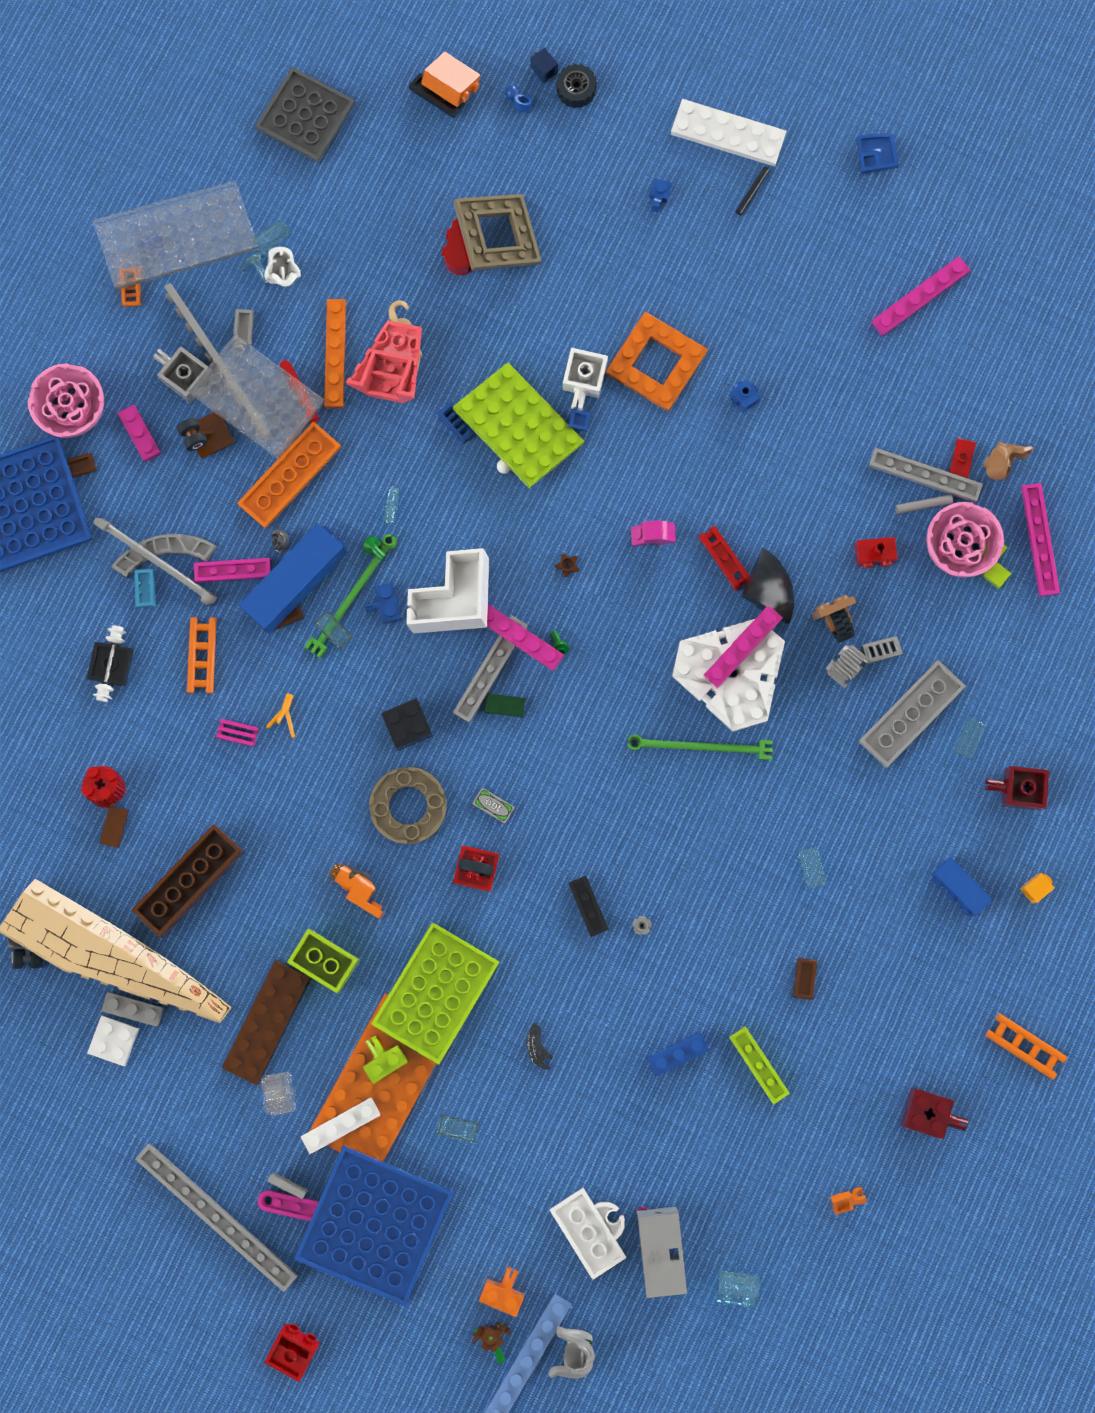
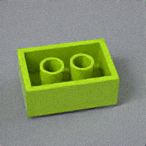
(323, 961)

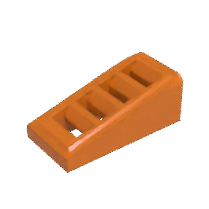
(137, 287)

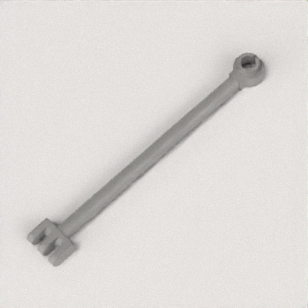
(207, 597)

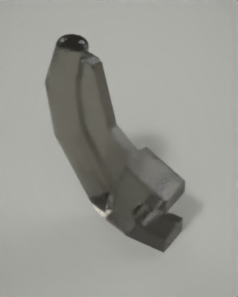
(535, 1049)

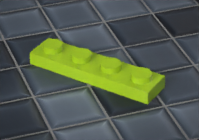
(759, 1065)

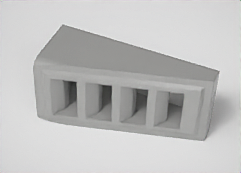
(865, 649)

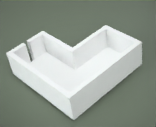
(457, 604)

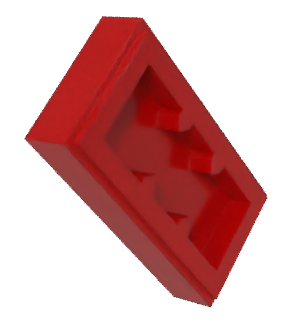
(962, 457)

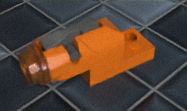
(359, 885)

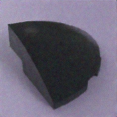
(770, 586)

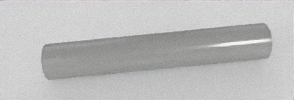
(924, 504)

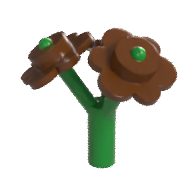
(492, 1339)

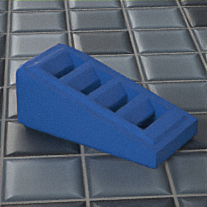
(447, 409)

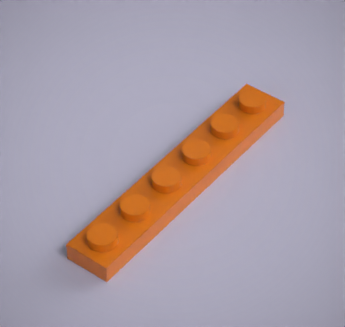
(335, 354)

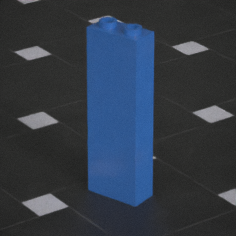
(293, 578)

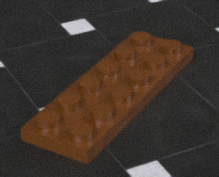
(266, 1022)

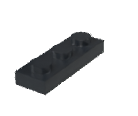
(433, 98)
(588, 906)

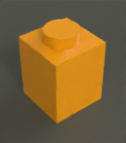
(1037, 887)

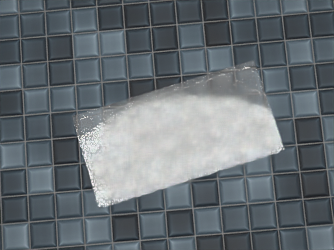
(175, 235)

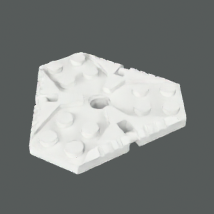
(739, 699)

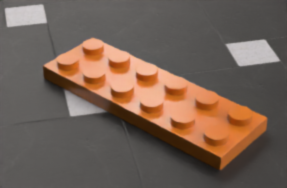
(289, 475)

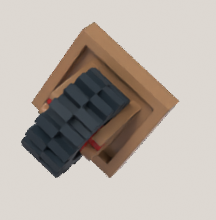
(837, 617)

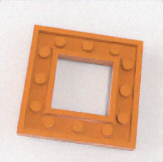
(653, 328)

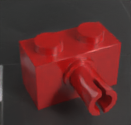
(875, 552)

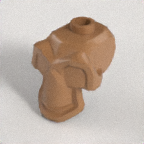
(1002, 457)

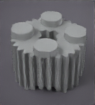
(847, 665)

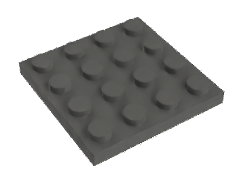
(305, 114)

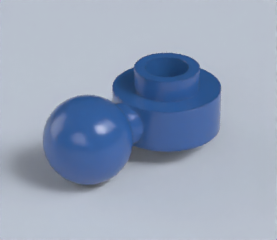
(521, 101)

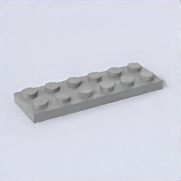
(912, 713)

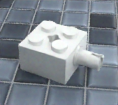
(584, 385)

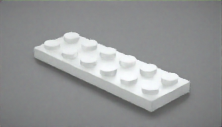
(728, 132)

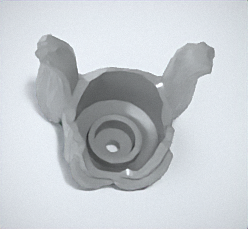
(577, 1355)

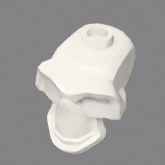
(281, 267)

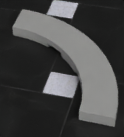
(163, 545)

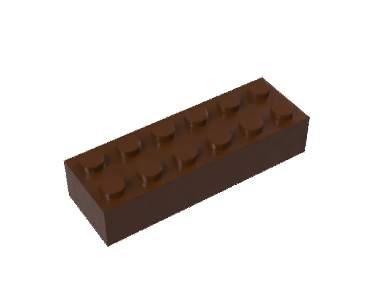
(188, 881)

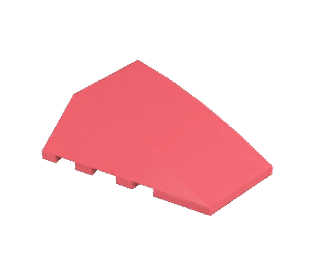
(390, 364)

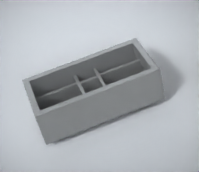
(658, 1233)

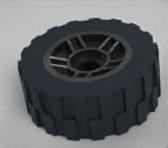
(566, 83)

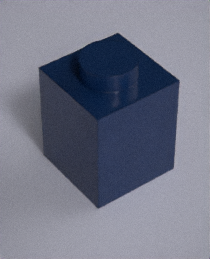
(544, 64)

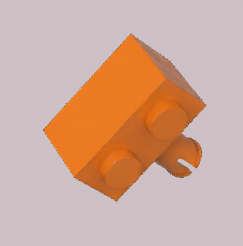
(502, 1294)

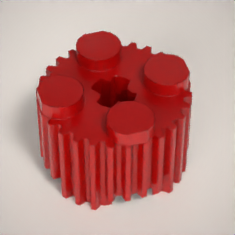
(103, 786)

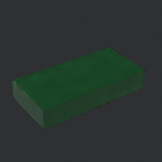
(505, 705)

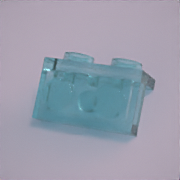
(738, 1289)

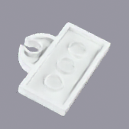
(590, 1231)

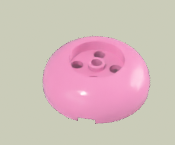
(55, 384)
(983, 528)

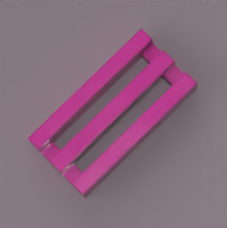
(221, 728)

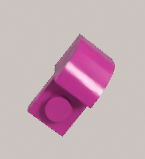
(653, 532)

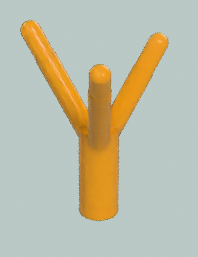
(284, 710)

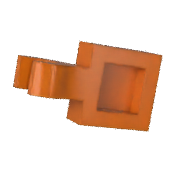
(845, 1201)

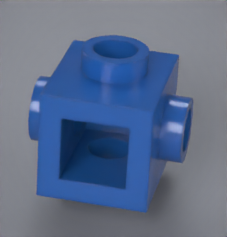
(745, 395)

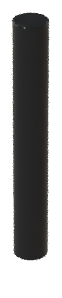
(755, 186)

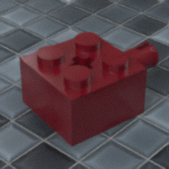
(1012, 788)
(940, 1114)

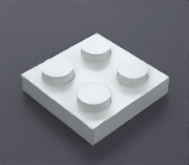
(113, 1040)

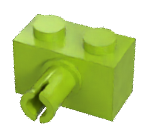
(384, 1061)

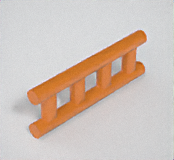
(210, 663)
(1028, 1058)

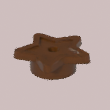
(567, 560)

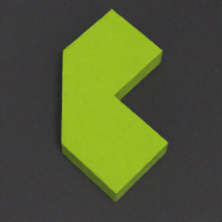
(997, 574)

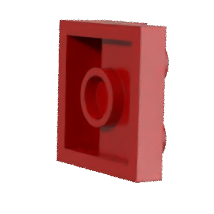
(292, 1351)

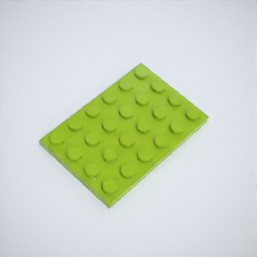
(518, 425)
(435, 993)

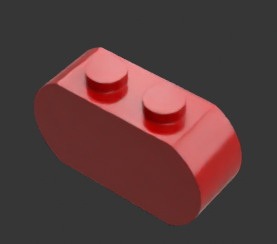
(455, 251)

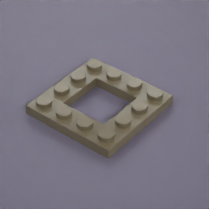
(481, 258)

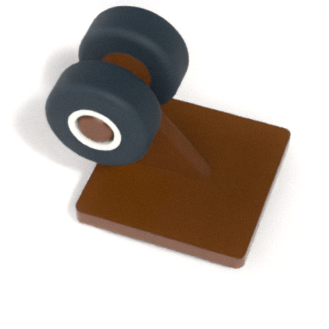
(205, 434)

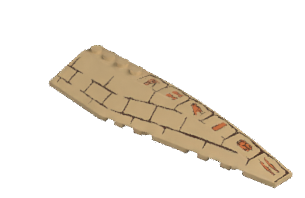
(98, 950)

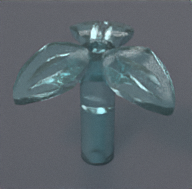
(255, 260)

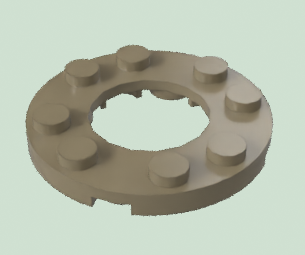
(381, 797)

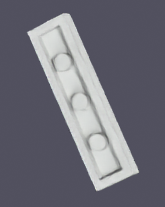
(340, 1125)

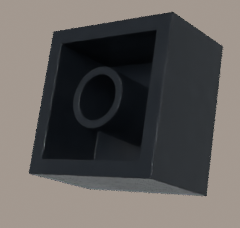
(407, 724)

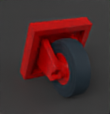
(476, 868)

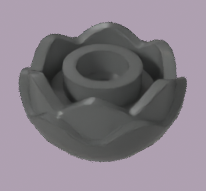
(280, 540)

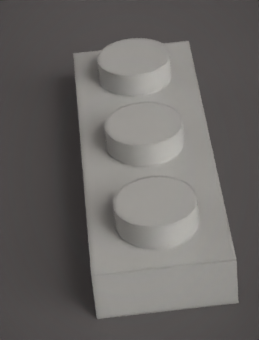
(132, 1009)

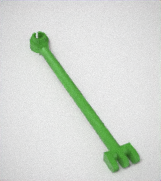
(318, 644)
(761, 750)

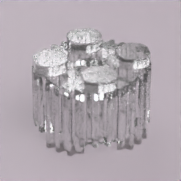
(278, 1093)

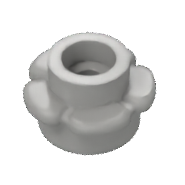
(642, 920)

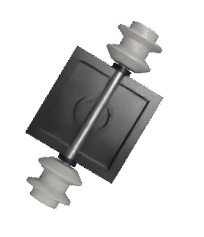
(110, 663)

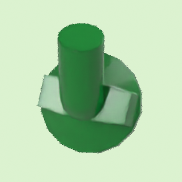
(372, 546)
(559, 645)

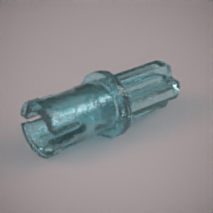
(391, 505)

